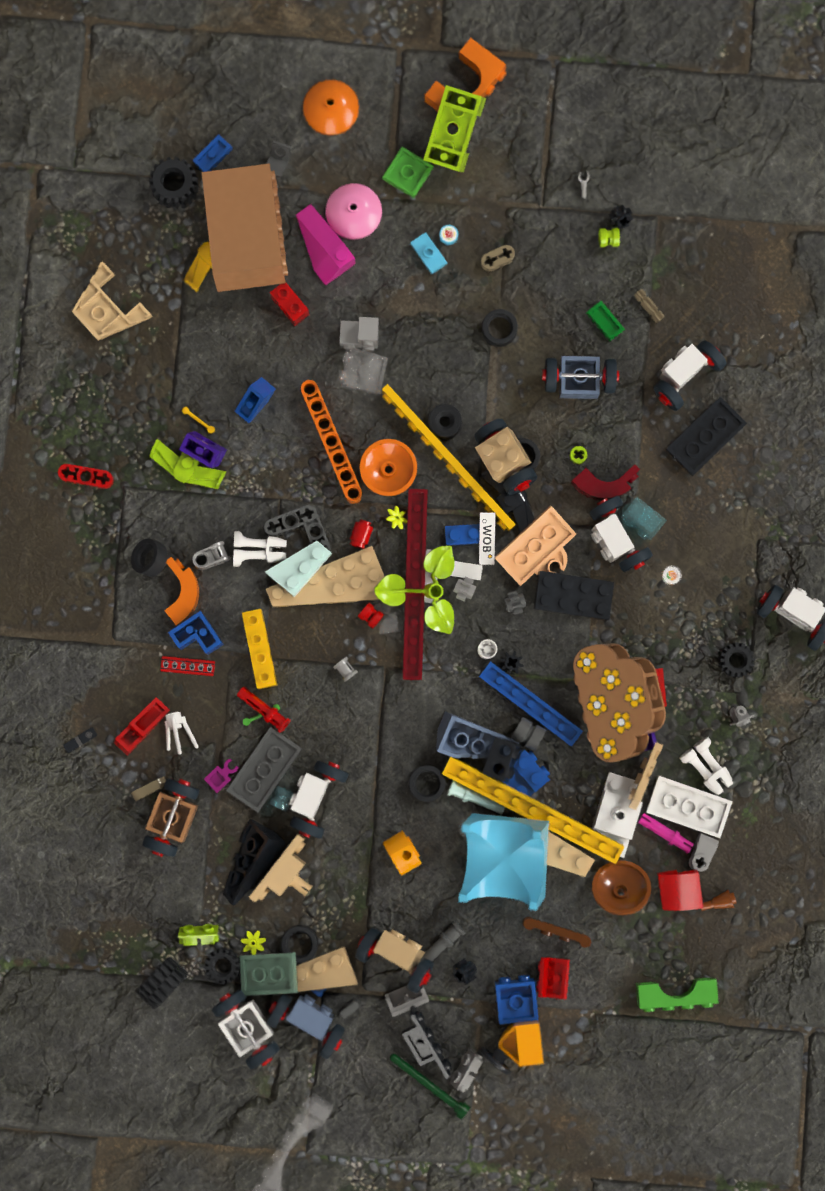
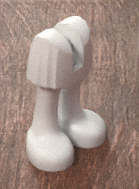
(267, 554)
(710, 782)

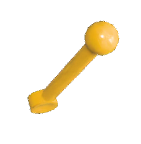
(185, 410)

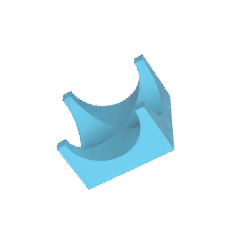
(505, 858)

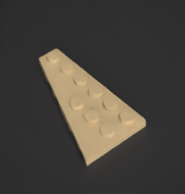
(336, 582)

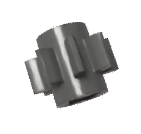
(515, 602)

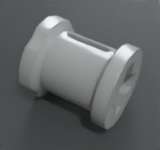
(345, 669)

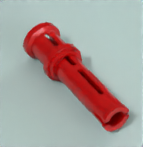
(270, 714)

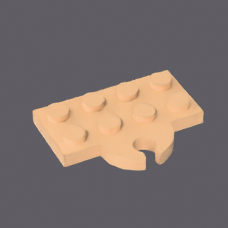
(537, 547)

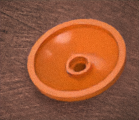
(331, 118)
(388, 454)

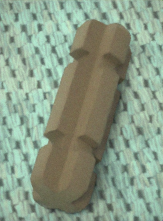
(649, 305)

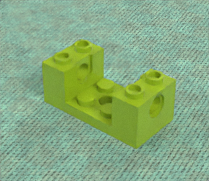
(457, 108)

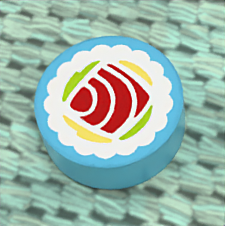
(448, 234)

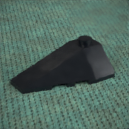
(256, 855)

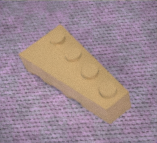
(567, 857)

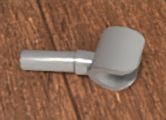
(583, 184)

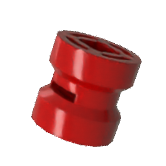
(367, 612)

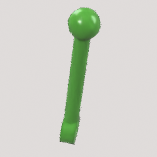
(247, 721)

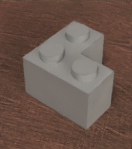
(360, 334)

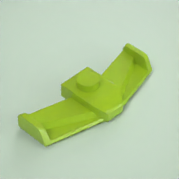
(185, 467)

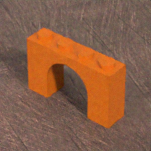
(484, 63)

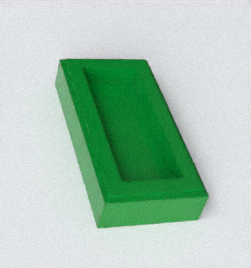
(605, 321)

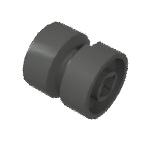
(528, 734)

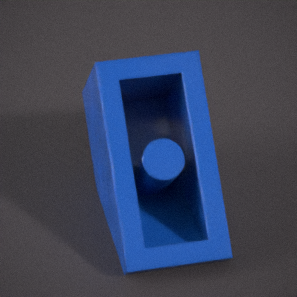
(255, 399)

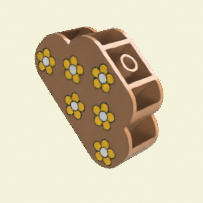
(618, 700)

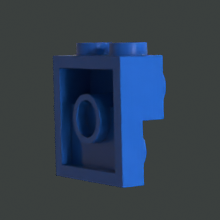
(527, 775)
(516, 999)

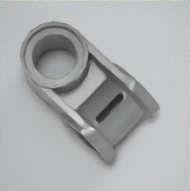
(212, 556)
(704, 849)

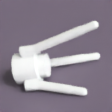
(174, 722)

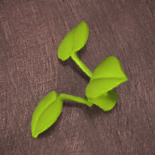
(440, 615)

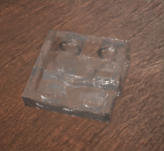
(363, 371)

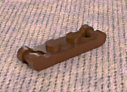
(564, 934)

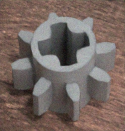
(464, 589)

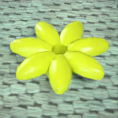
(397, 517)
(257, 942)

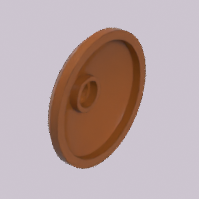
(624, 878)

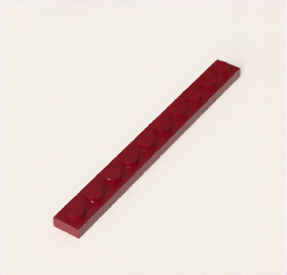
(415, 580)

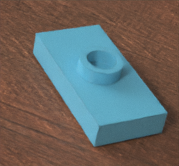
(428, 253)

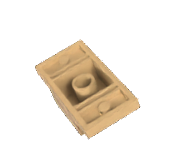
(284, 873)

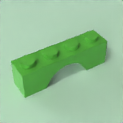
(702, 992)

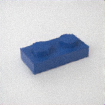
(212, 154)
(462, 534)

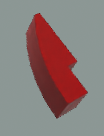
(141, 726)

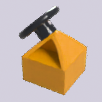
(520, 1042)

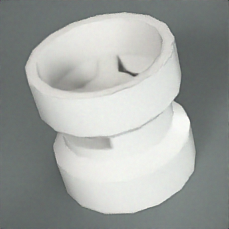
(489, 647)

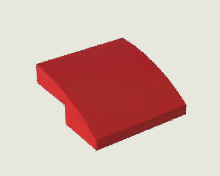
(680, 890)

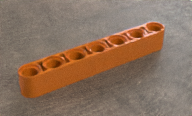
(330, 432)

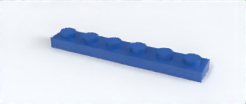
(530, 704)

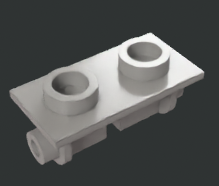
(740, 716)
(469, 1062)

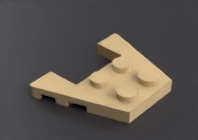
(99, 312)

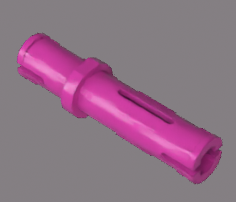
(666, 833)

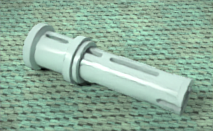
(467, 794)

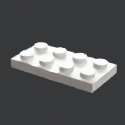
(689, 806)

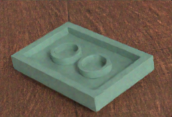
(268, 974)

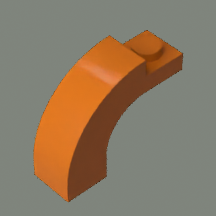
(189, 594)

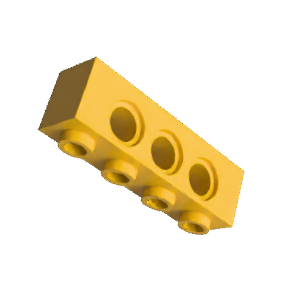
(259, 649)

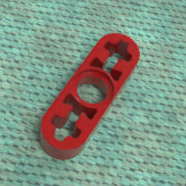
(100, 473)

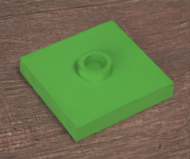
(407, 172)

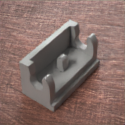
(402, 999)

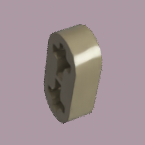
(499, 262)
(149, 789)

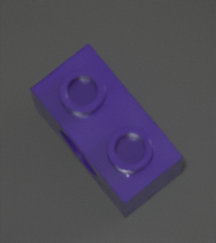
(202, 449)

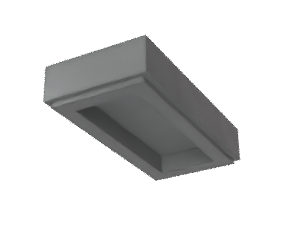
(350, 1007)

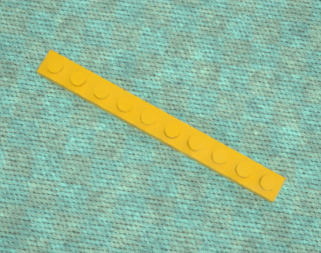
(441, 452)
(533, 809)

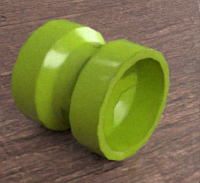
(609, 237)

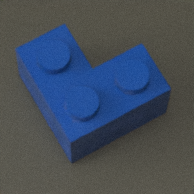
(197, 629)

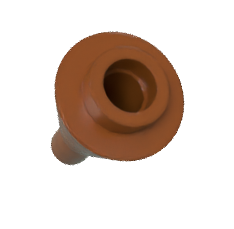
(723, 900)

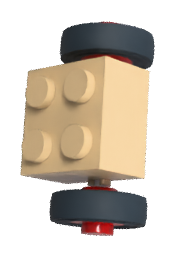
(504, 456)
(400, 952)

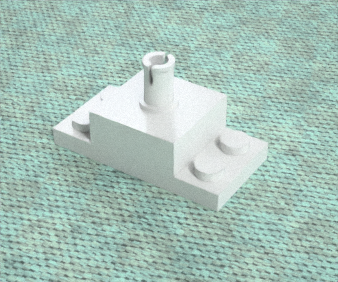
(613, 812)

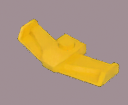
(199, 267)

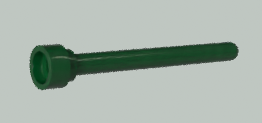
(459, 1108)

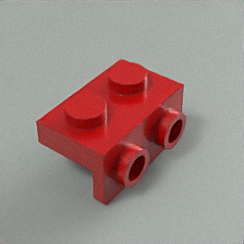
(553, 977)

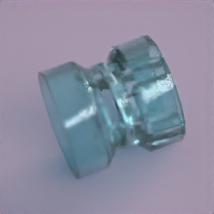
(281, 799)

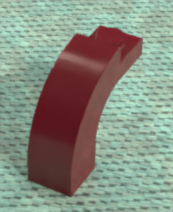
(596, 489)

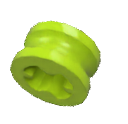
(578, 460)

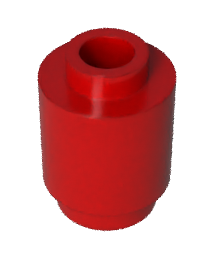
(361, 534)

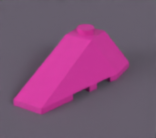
(325, 248)

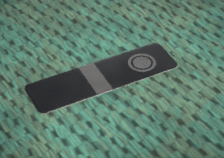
(80, 740)

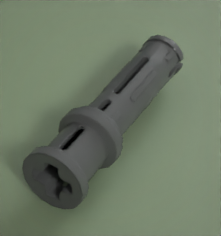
(446, 940)

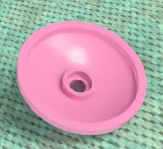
(357, 222)

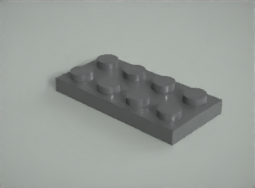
(264, 769)

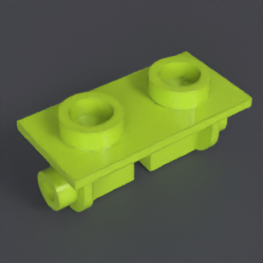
(189, 934)

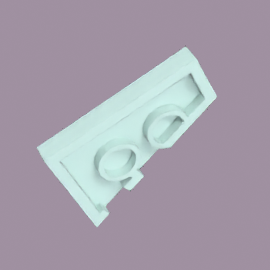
(299, 568)

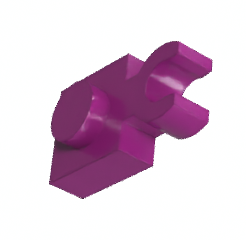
(219, 777)

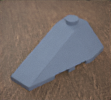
(466, 739)

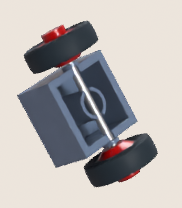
(580, 376)
(310, 1018)

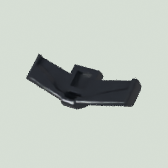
(516, 502)

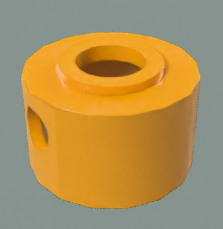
(403, 860)

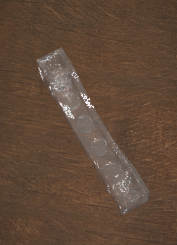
(313, 1116)

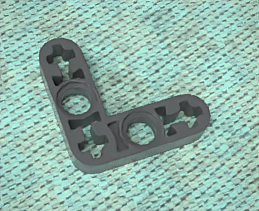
(307, 523)

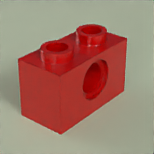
(289, 303)

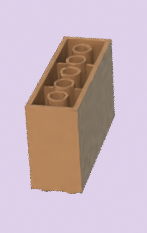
(244, 227)

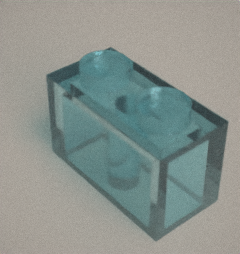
(643, 519)

